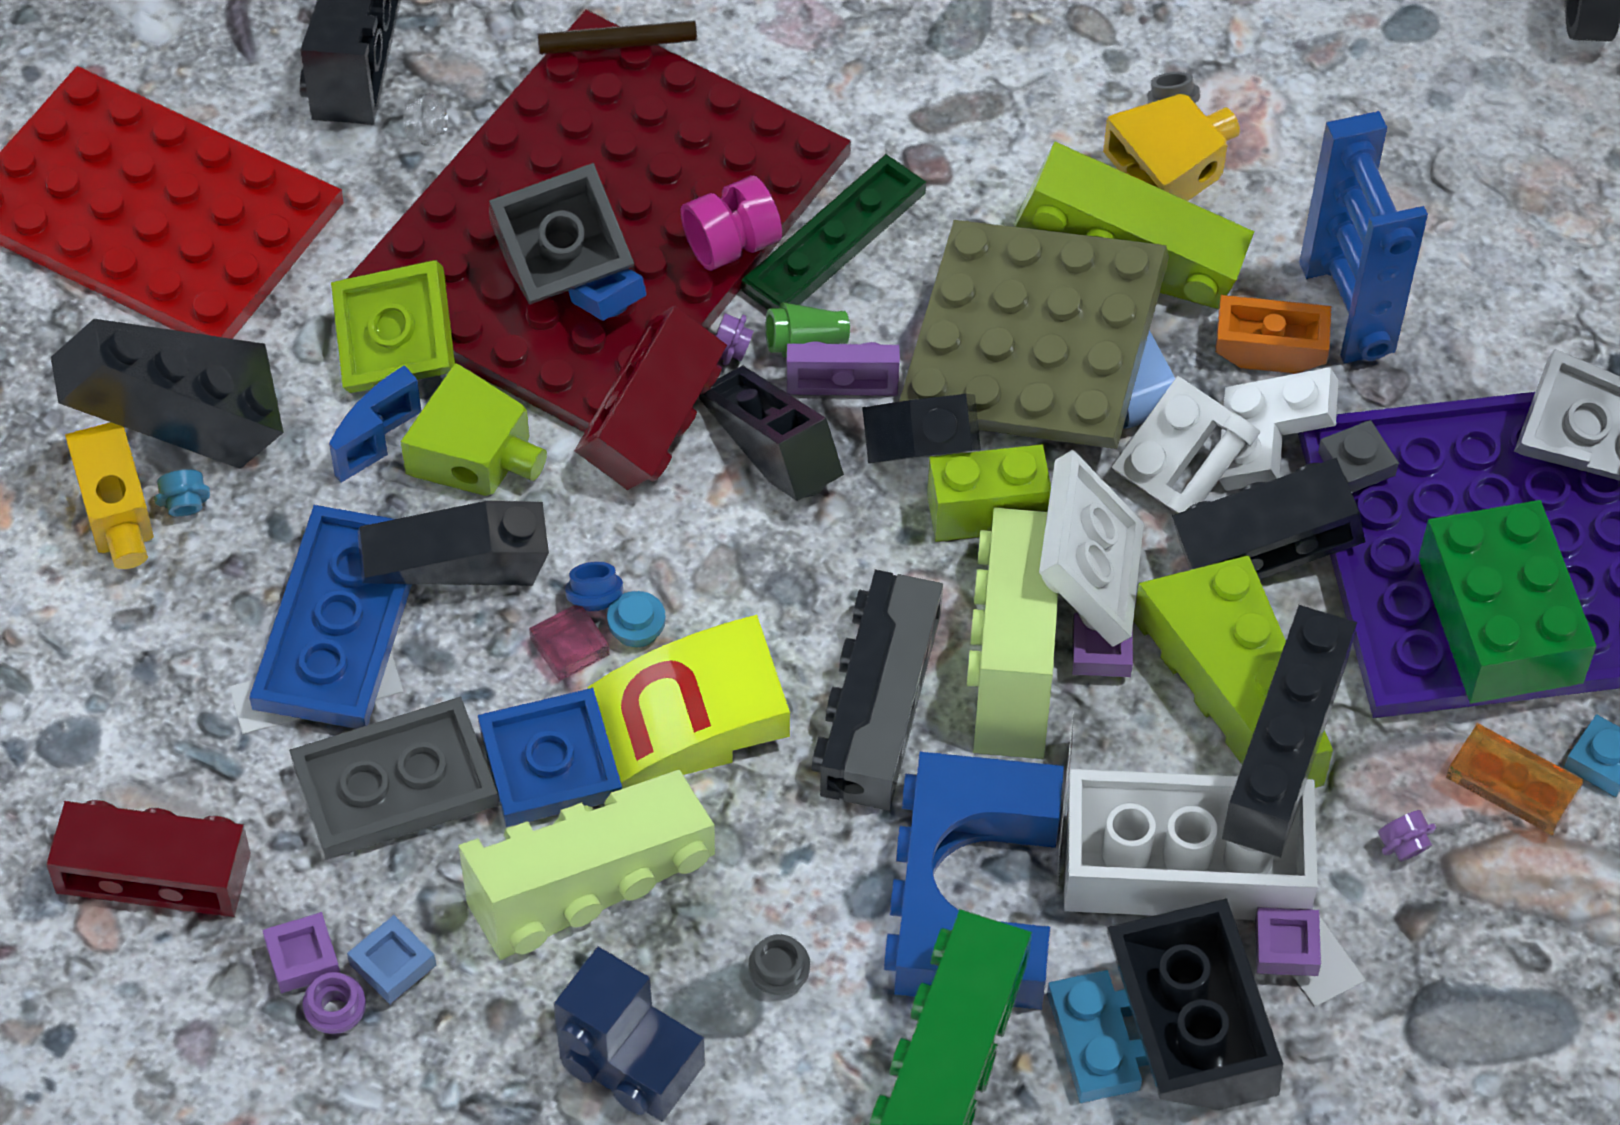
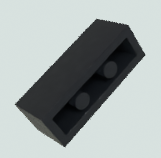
(1274, 522)

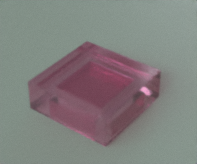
(569, 641)

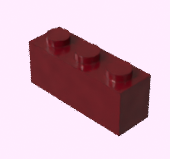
(652, 399)
(149, 858)

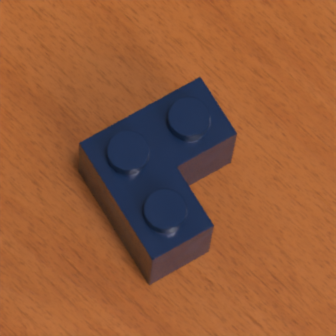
(623, 1041)

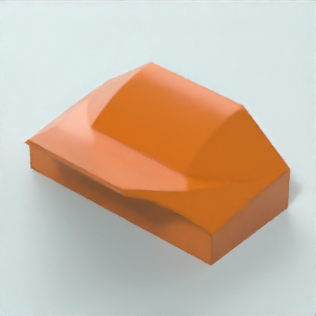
(1273, 334)

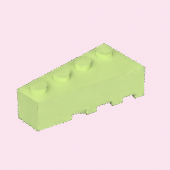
(1015, 637)
(584, 862)

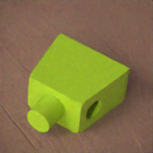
(470, 437)

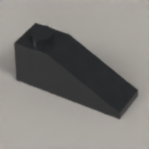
(775, 432)
(458, 546)

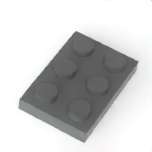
(393, 778)

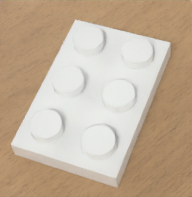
(1092, 549)

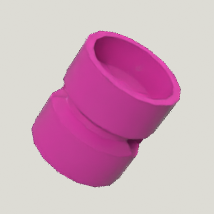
(737, 220)

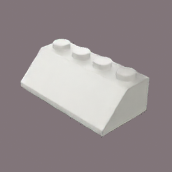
(1158, 847)

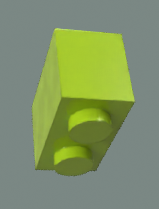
(971, 484)

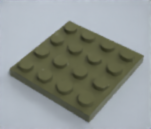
(1038, 329)

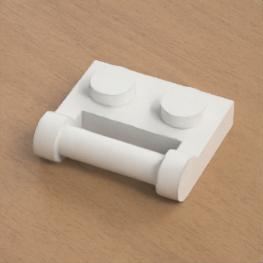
(1173, 438)

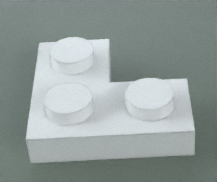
(1277, 409)

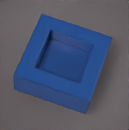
(609, 294)

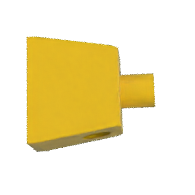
(1171, 144)
(111, 493)

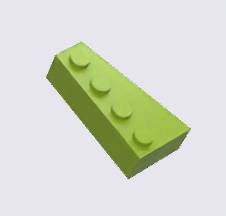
(1099, 201)
(1222, 643)

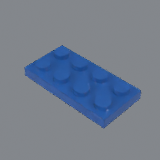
(329, 629)

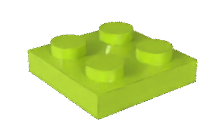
(392, 323)

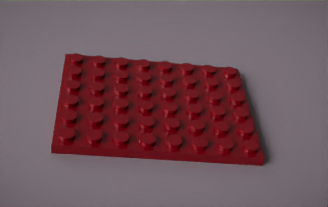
(658, 140)

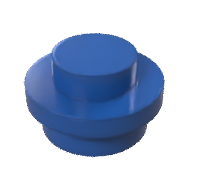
(594, 586)

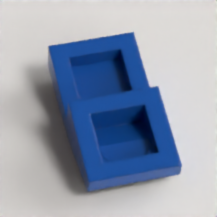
(361, 434)

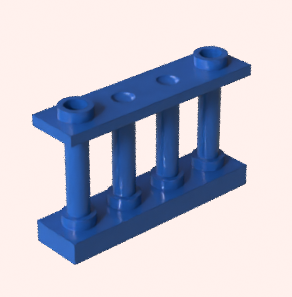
(1362, 236)

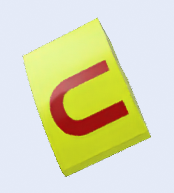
(693, 702)

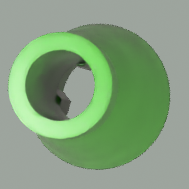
(802, 325)

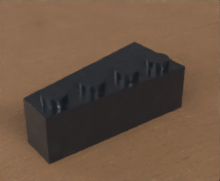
(347, 58)
(173, 386)

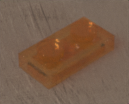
(1514, 779)

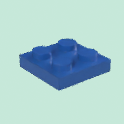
(549, 756)

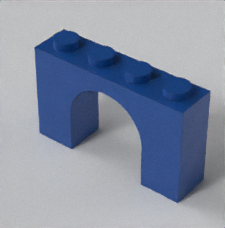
(954, 805)

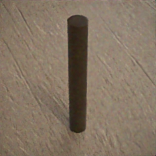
(617, 37)

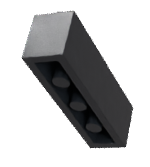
(1289, 731)

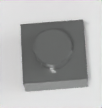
(1361, 455)

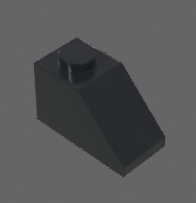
(921, 428)

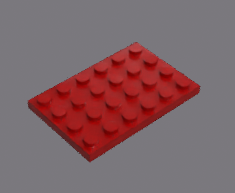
(155, 207)

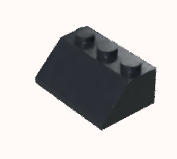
(1198, 1007)

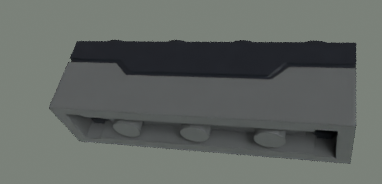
(880, 689)

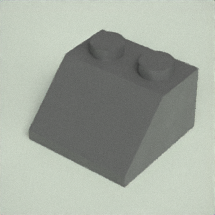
(559, 234)

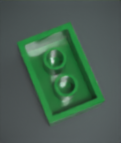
(1506, 601)

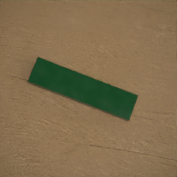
(834, 235)

